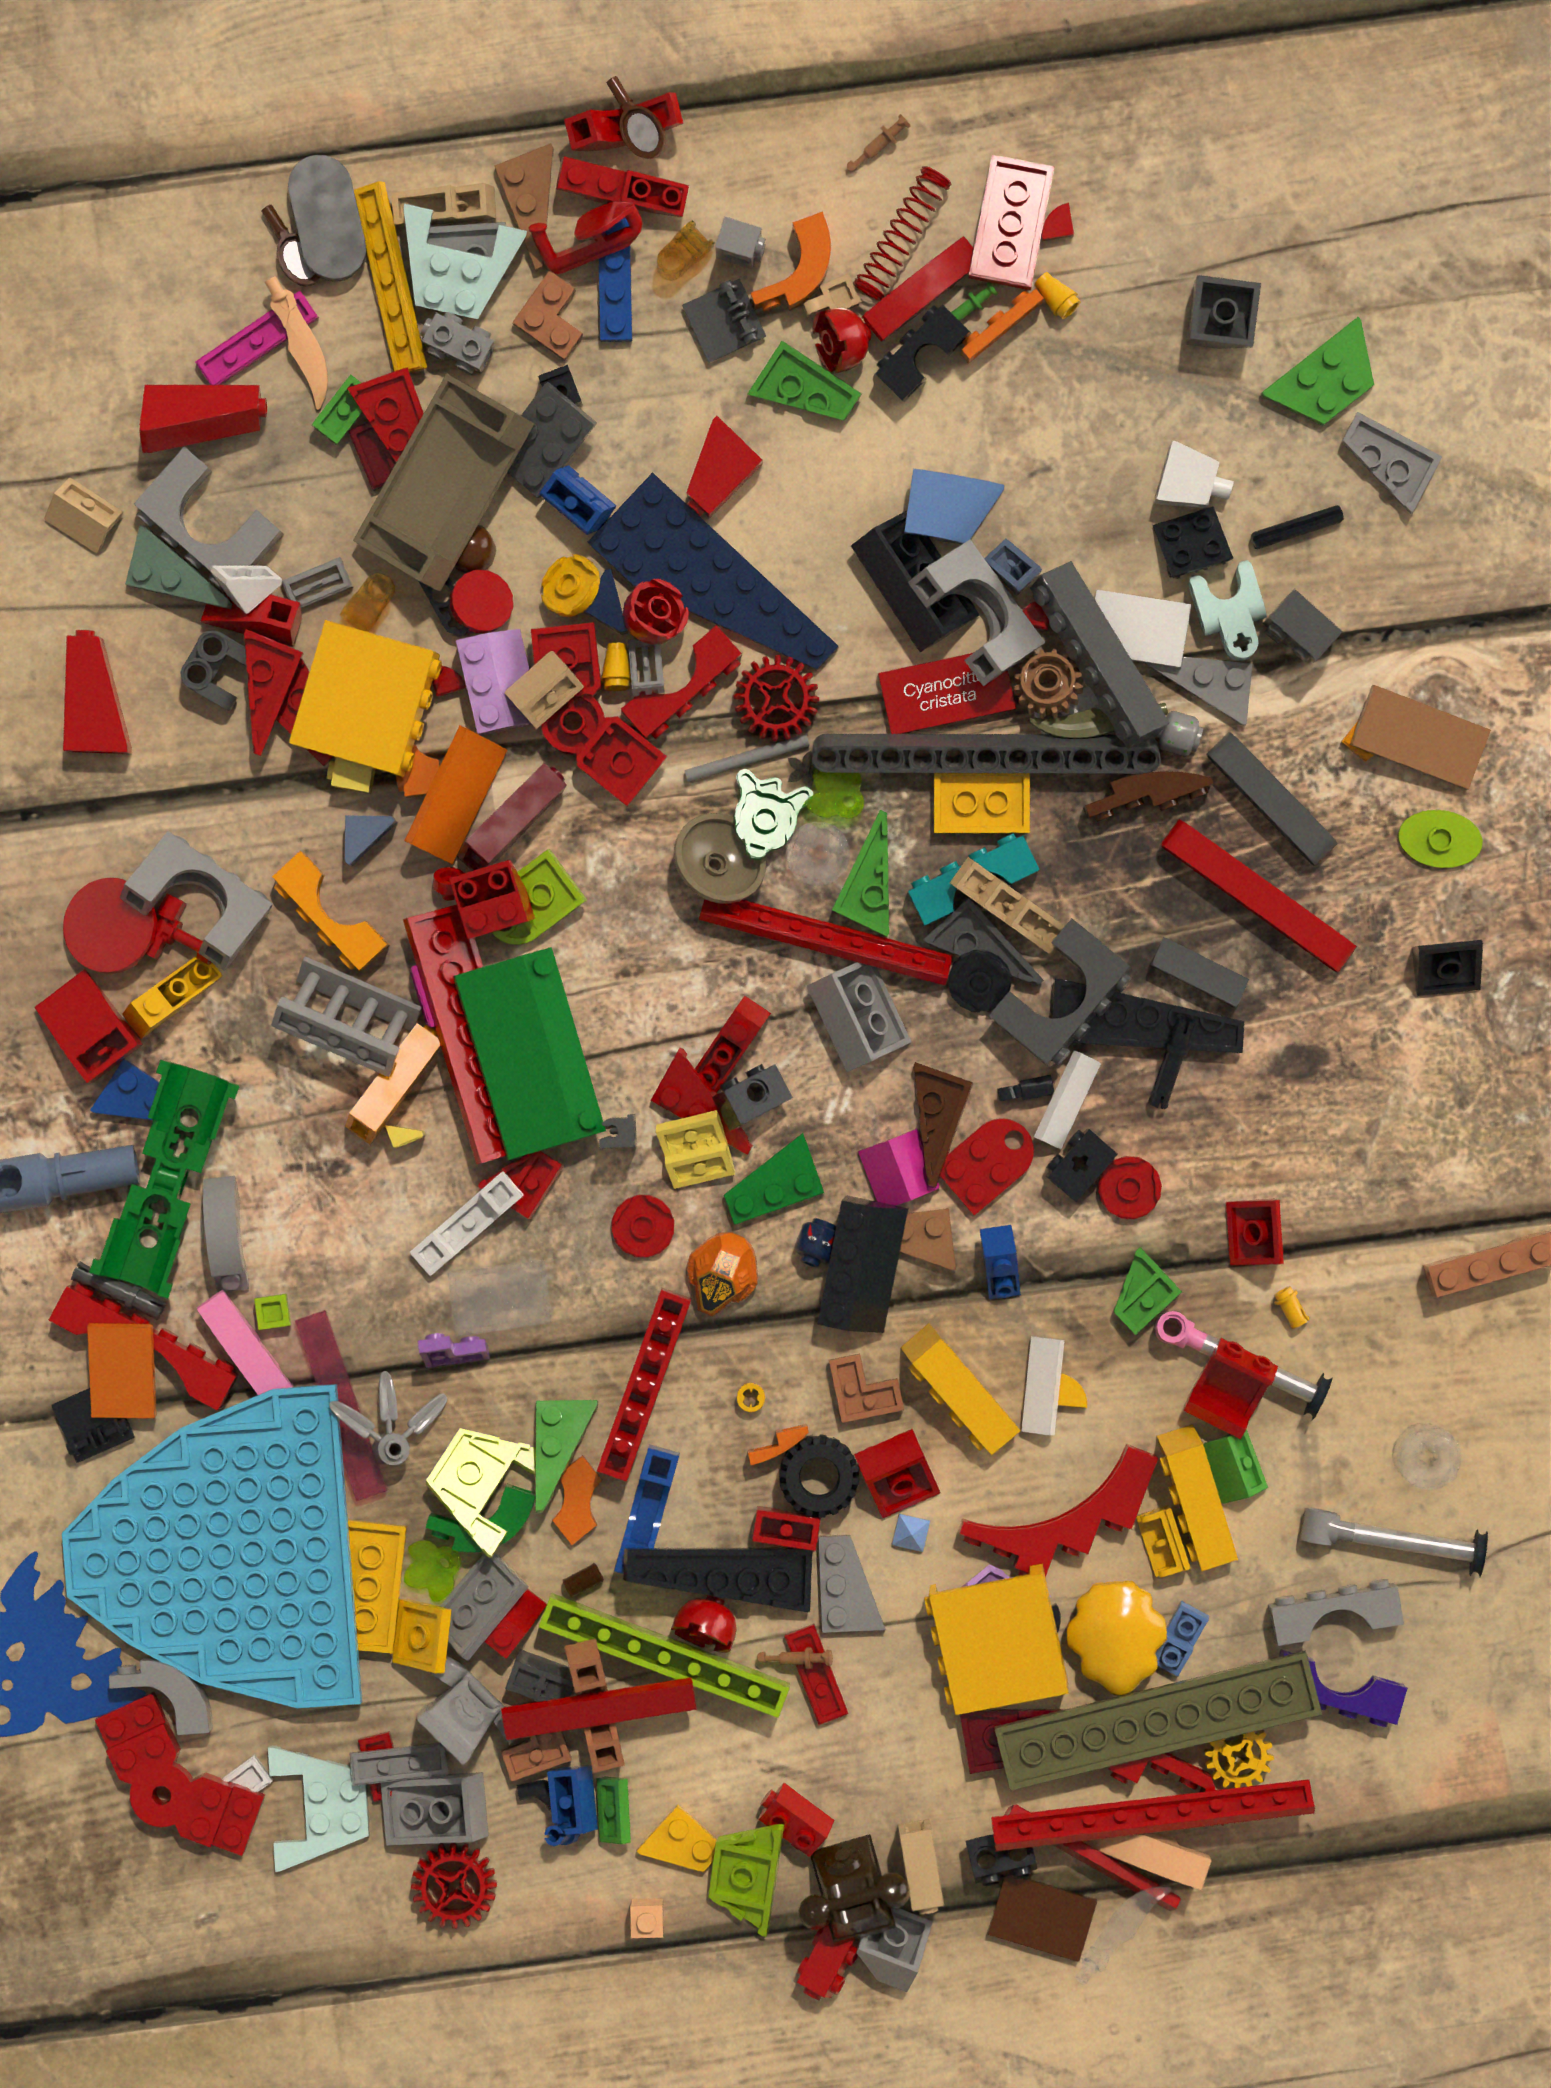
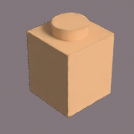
(647, 1918)

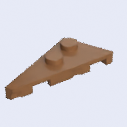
(527, 188)
(930, 1237)

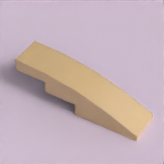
(1007, 904)

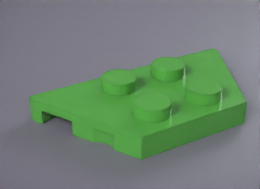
(1327, 377)

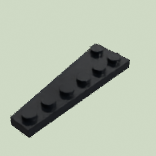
(1147, 1022)
(745, 1574)

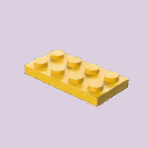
(377, 1576)

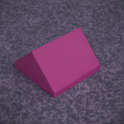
(897, 1169)

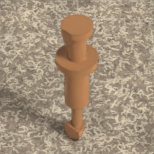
(880, 142)
(799, 1658)

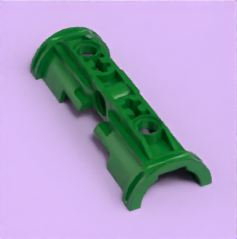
(123, 1253)

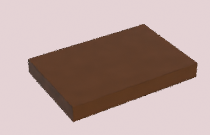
(1042, 1917)

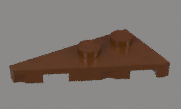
(941, 1106)

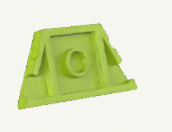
(747, 1874)

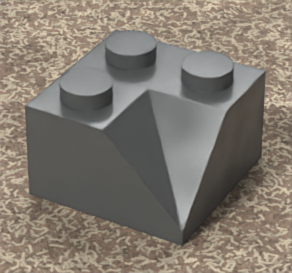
(1223, 313)
(1302, 625)

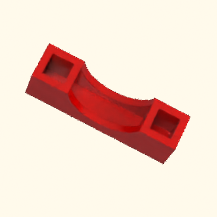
(714, 656)

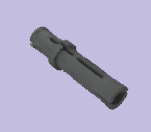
(117, 1290)

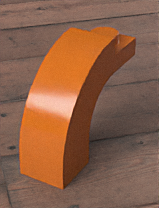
(815, 248)

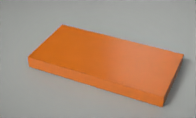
(456, 794)

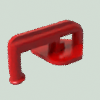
(594, 225)

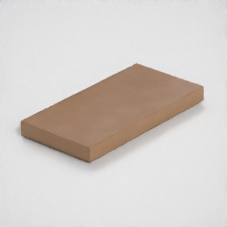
(1420, 737)

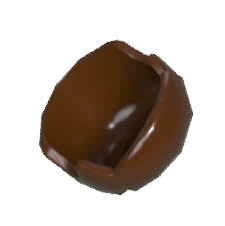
(478, 552)

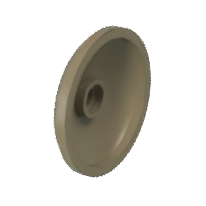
(714, 841)

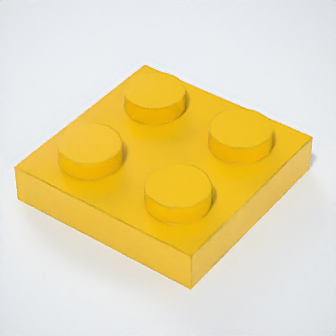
(421, 1636)

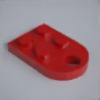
(984, 1164)

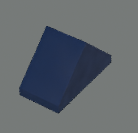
(607, 606)

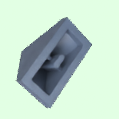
(1013, 566)
(363, 834)

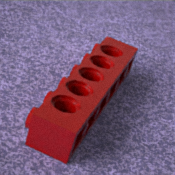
(644, 1384)

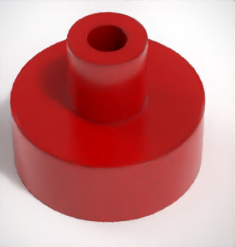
(442, 883)

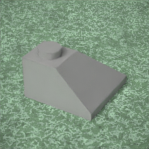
(898, 1952)

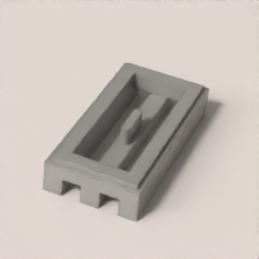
(342, 574)
(647, 685)

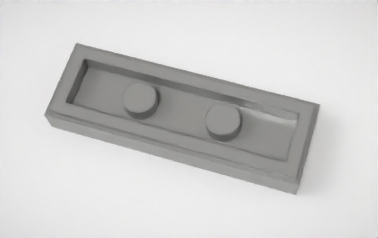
(398, 1764)

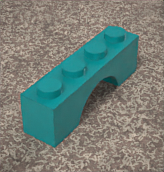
(1009, 861)

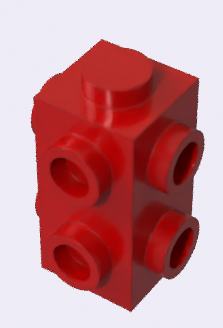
(803, 1822)
(825, 1967)

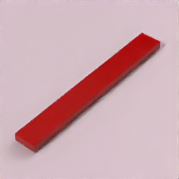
(829, 939)

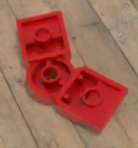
(604, 746)
(146, 1757)

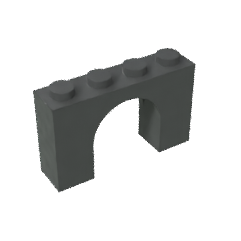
(1052, 1036)

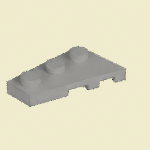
(468, 238)

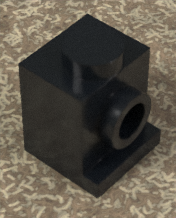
(562, 377)

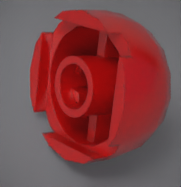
(842, 339)
(655, 612)
(707, 1623)

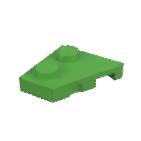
(1144, 1293)

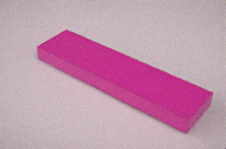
(250, 344)

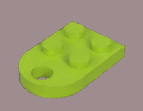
(551, 897)

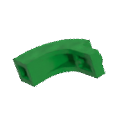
(510, 1516)

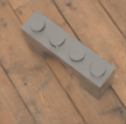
(165, 504)
(968, 574)
(177, 863)

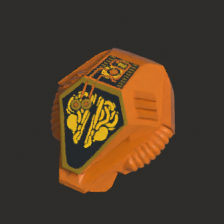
(722, 1271)

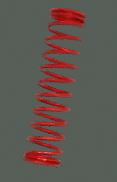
(929, 174)

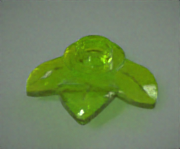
(832, 790)
(428, 1571)

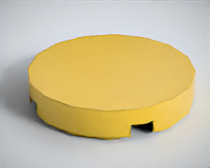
(570, 585)

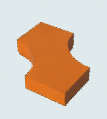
(575, 1515)

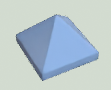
(911, 1532)

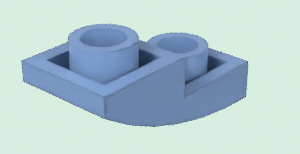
(1182, 1635)

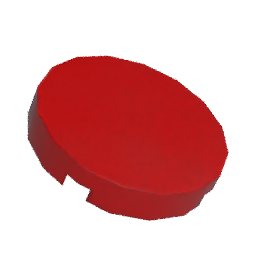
(481, 601)
(1129, 1187)
(643, 1226)

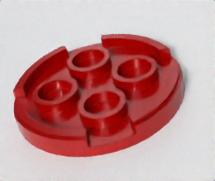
(106, 930)

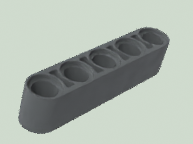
(1271, 799)

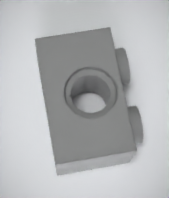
(740, 243)

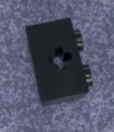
(1077, 1182)

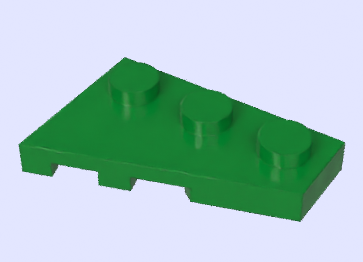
(776, 1183)

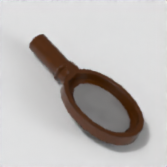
(638, 125)
(289, 251)

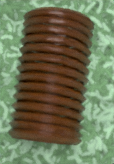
(583, 1582)

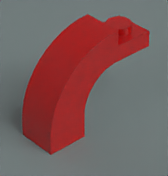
(601, 129)

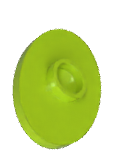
(1440, 838)

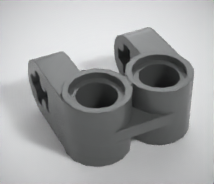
(211, 665)

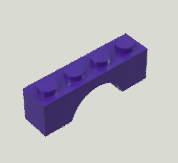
(1376, 1699)

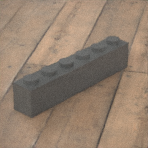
(1099, 655)

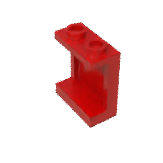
(1230, 1387)

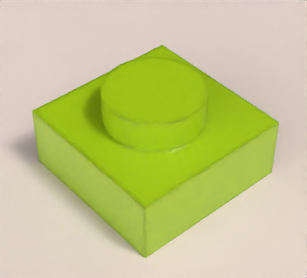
(272, 1311)

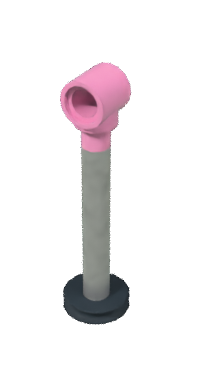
(1284, 1380)

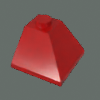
(516, 1623)

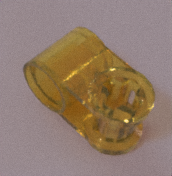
(688, 247)
(365, 607)

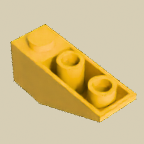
(170, 996)

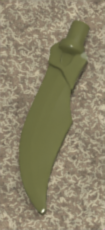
(1079, 725)

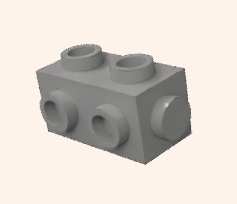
(449, 338)

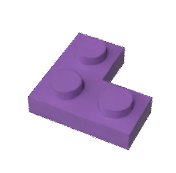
(440, 1350)

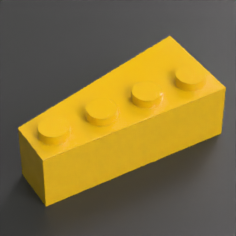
(960, 1389)
(1197, 1497)

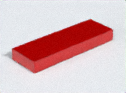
(820, 1680)

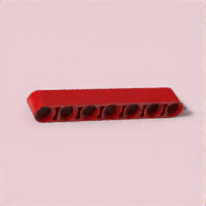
(1258, 895)

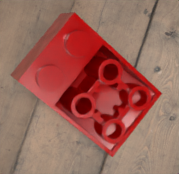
(87, 1027)

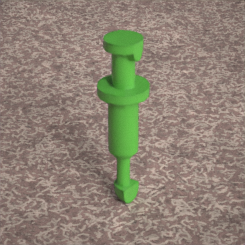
(974, 302)

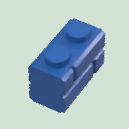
(577, 499)

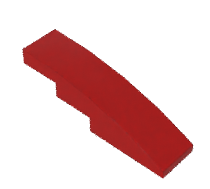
(920, 290)

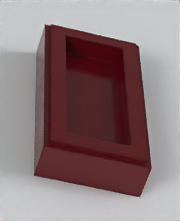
(372, 454)

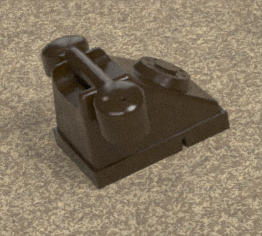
(853, 1892)

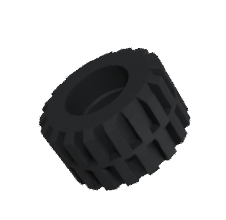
(826, 1503)

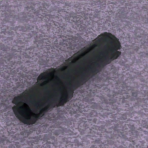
(1176, 1049)

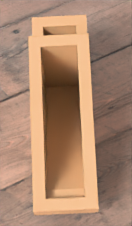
(1158, 1855)

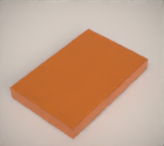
(121, 1370)

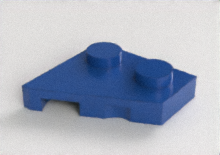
(127, 1093)

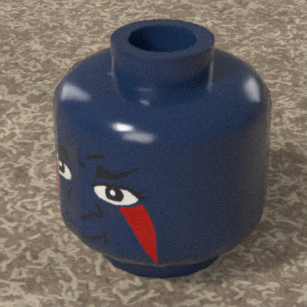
(815, 1242)

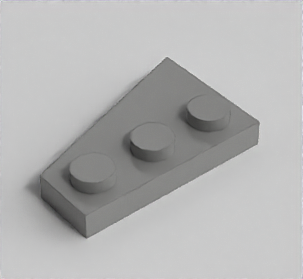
(1392, 458)
(844, 1590)

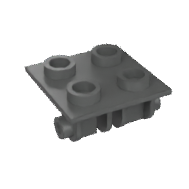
(724, 320)

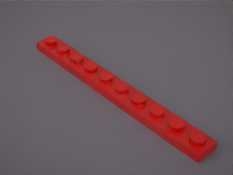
(1152, 1815)

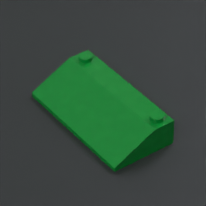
(529, 1053)

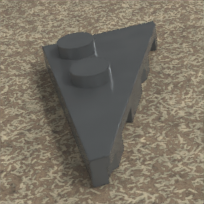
(971, 930)

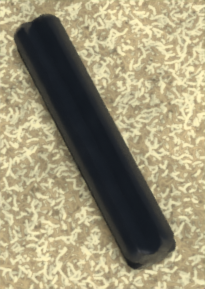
(1297, 527)

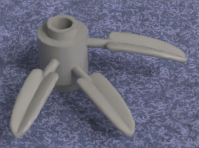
(388, 1413)

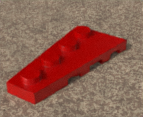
(390, 408)

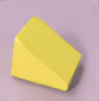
(401, 1136)

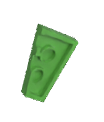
(803, 384)

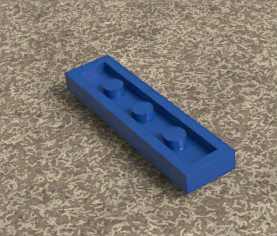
(615, 293)

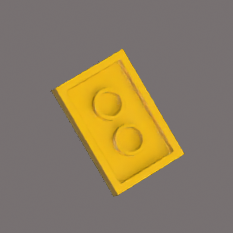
(981, 803)

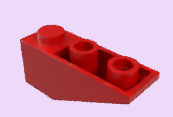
(272, 618)
(732, 1042)

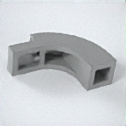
(223, 1233)
(186, 1695)

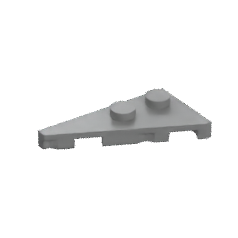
(1217, 682)

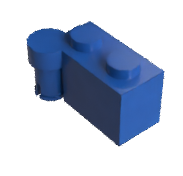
(571, 1804)

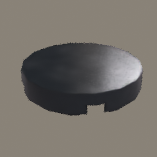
(979, 980)

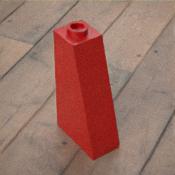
(198, 414)
(92, 703)

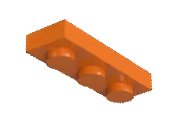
(1000, 324)

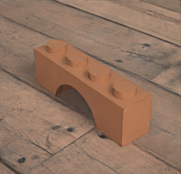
(1489, 1265)
(589, 1678)

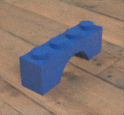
(649, 1501)

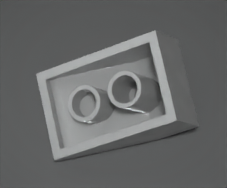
(435, 1809)

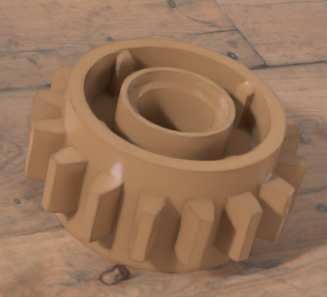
(1048, 700)

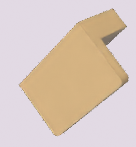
(82, 514)
(544, 689)

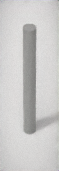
(747, 758)

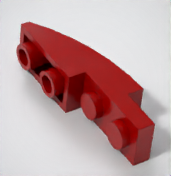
(613, 185)

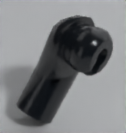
(536, 1789)

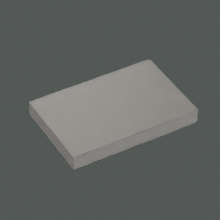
(481, 1603)

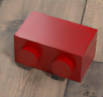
(786, 1528)

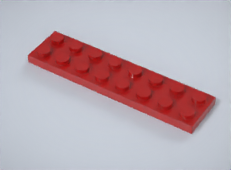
(439, 954)

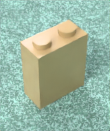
(921, 1866)

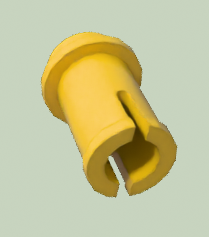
(1291, 1307)

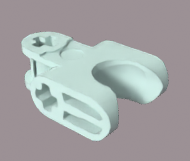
(1231, 616)

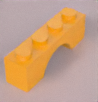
(302, 883)

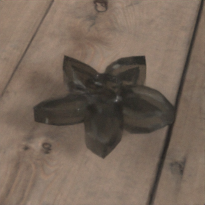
(802, 770)

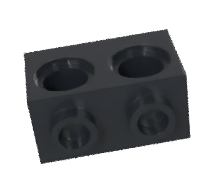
(1003, 1866)

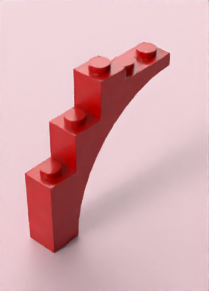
(1114, 1500)

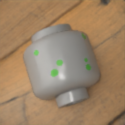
(1181, 734)

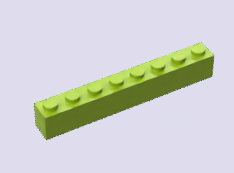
(665, 1655)

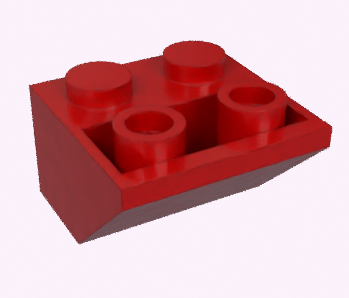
(491, 899)

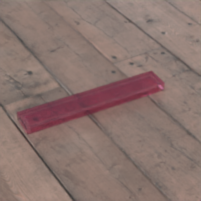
(330, 1368)

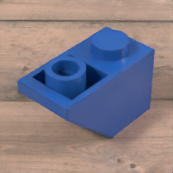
(1000, 1262)

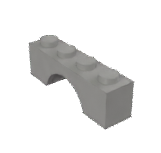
(1295, 1619)

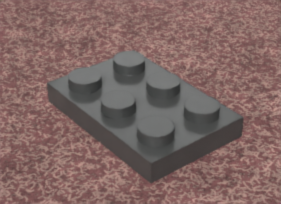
(552, 440)

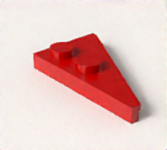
(270, 674)
(687, 1094)

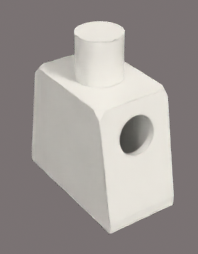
(1190, 479)

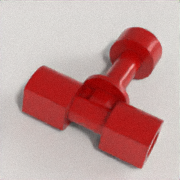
(170, 929)

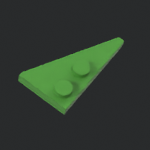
(866, 888)
(558, 1432)

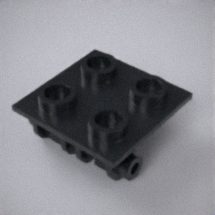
(1192, 542)
(86, 1434)

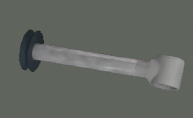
(1325, 1528)

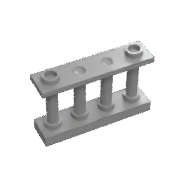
(339, 1037)

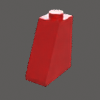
(721, 469)

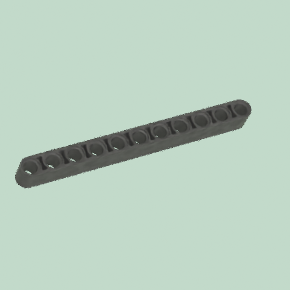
(971, 745)

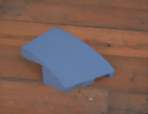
(948, 505)

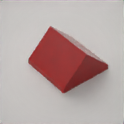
(1254, 1232)

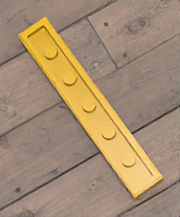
(389, 278)

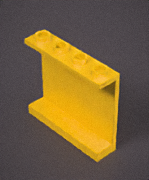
(365, 698)
(997, 1642)

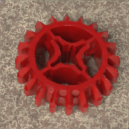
(793, 676)
(465, 1894)

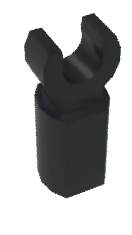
(1028, 1089)

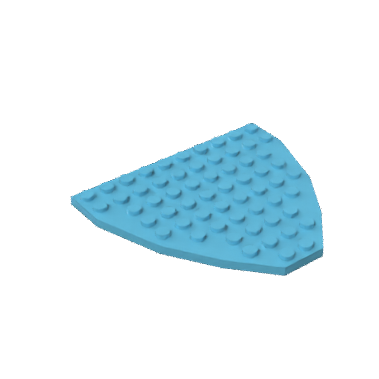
(232, 1552)

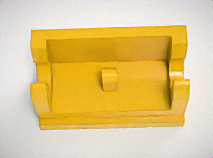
(1163, 1541)

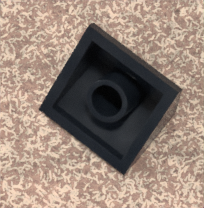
(1448, 967)

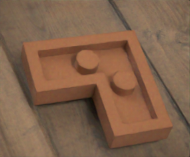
(541, 319)
(858, 1399)
(536, 1755)

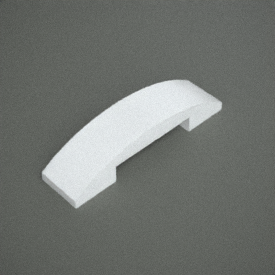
(466, 1223)

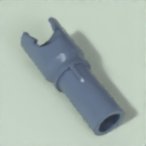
(37, 1180)

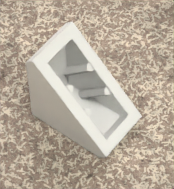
(246, 584)

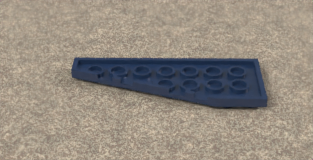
(666, 540)

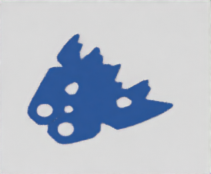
(50, 1659)

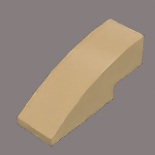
(448, 203)

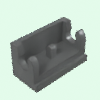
(625, 1132)
(539, 1678)

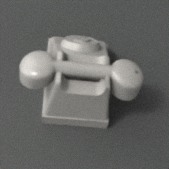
(461, 1712)

